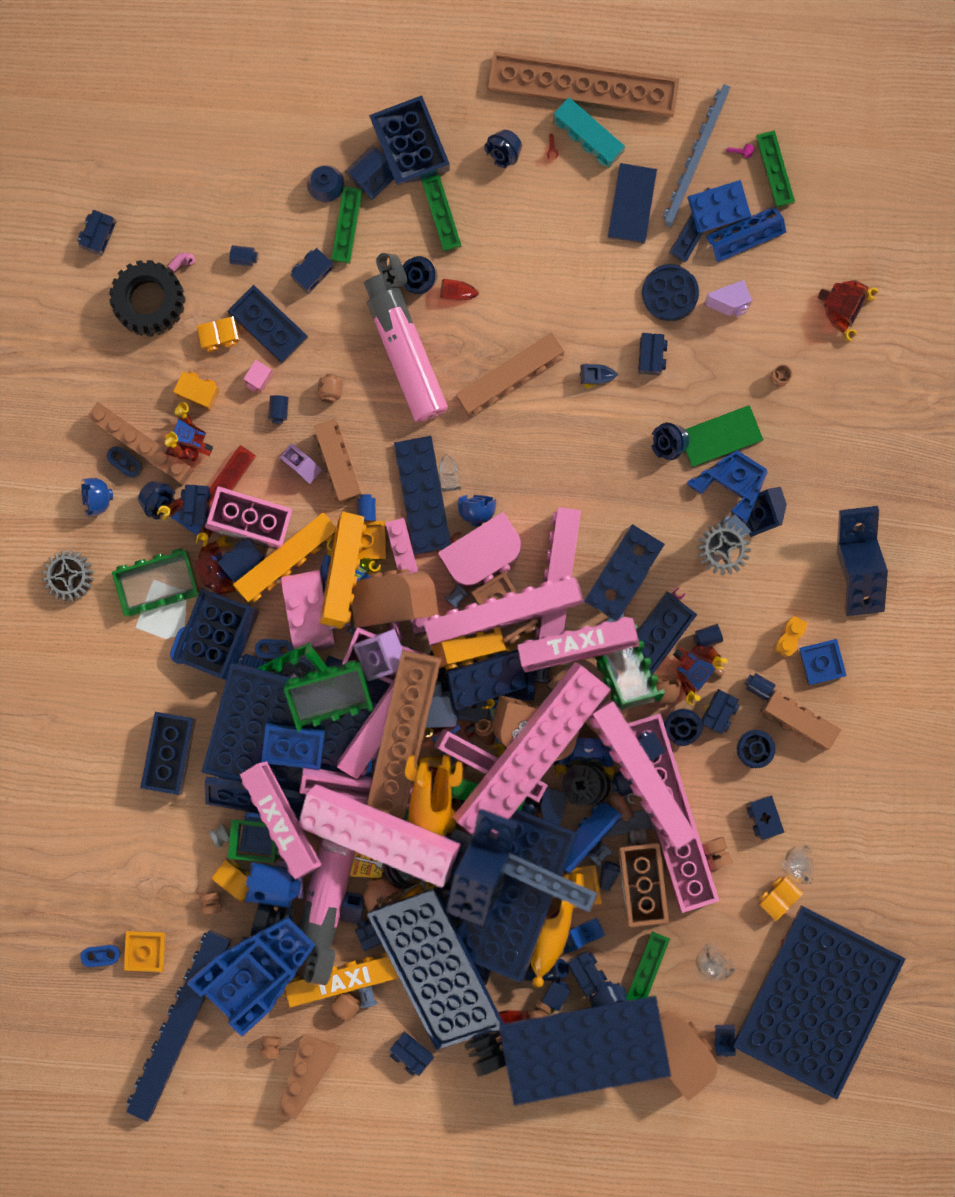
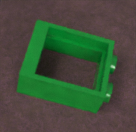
(235, 840)

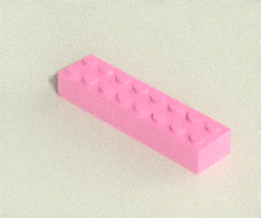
(560, 564)
(505, 611)
(642, 774)
(378, 835)

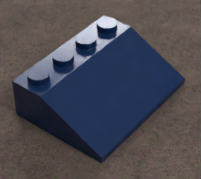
(410, 141)
(216, 635)

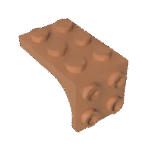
(496, 589)

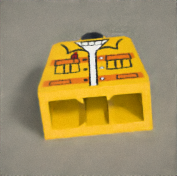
(366, 867)

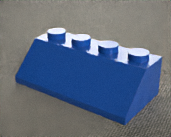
(591, 832)

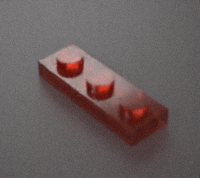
(233, 470)

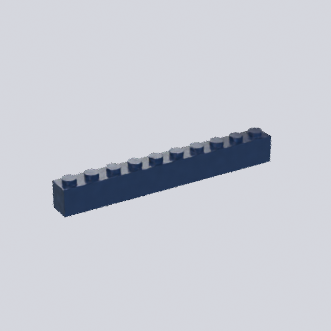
(174, 1032)

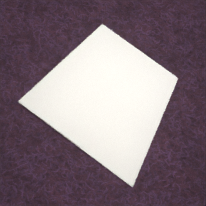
(164, 620)

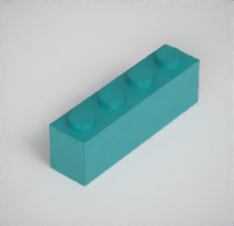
(588, 132)

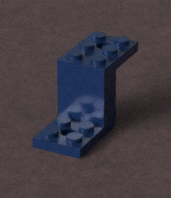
(862, 561)
(624, 573)
(482, 867)

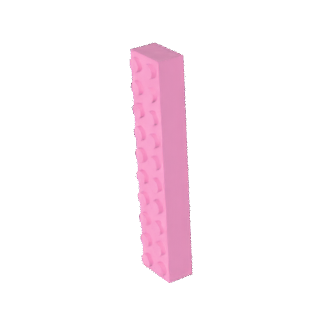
(535, 747)
(687, 865)

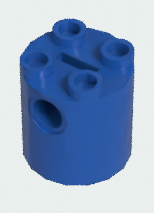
(271, 885)

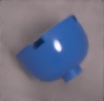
(95, 495)
(476, 509)

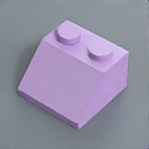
(730, 299)
(379, 654)

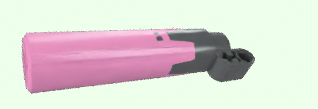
(403, 340)
(323, 912)

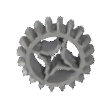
(722, 540)
(51, 578)

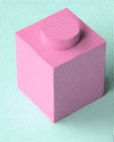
(258, 376)

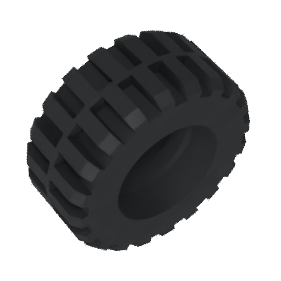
(133, 278)

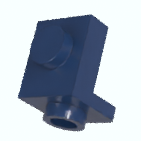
(724, 1039)

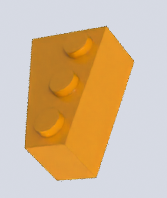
(468, 649)

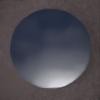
(670, 292)

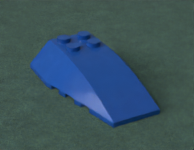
(253, 973)

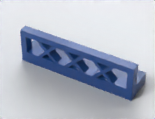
(748, 235)

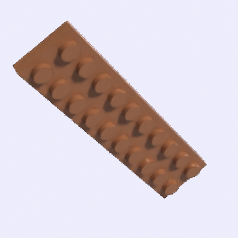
(583, 84)
(403, 732)

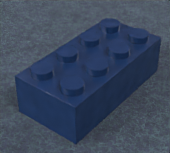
(168, 753)

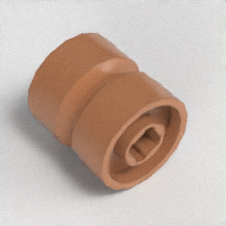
(715, 846)

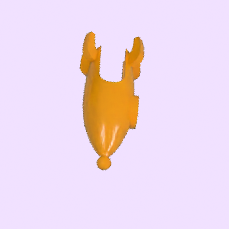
(433, 812)
(553, 938)

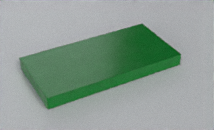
(722, 436)

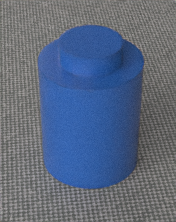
(366, 507)

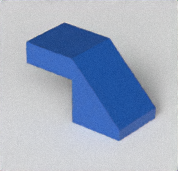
(583, 934)

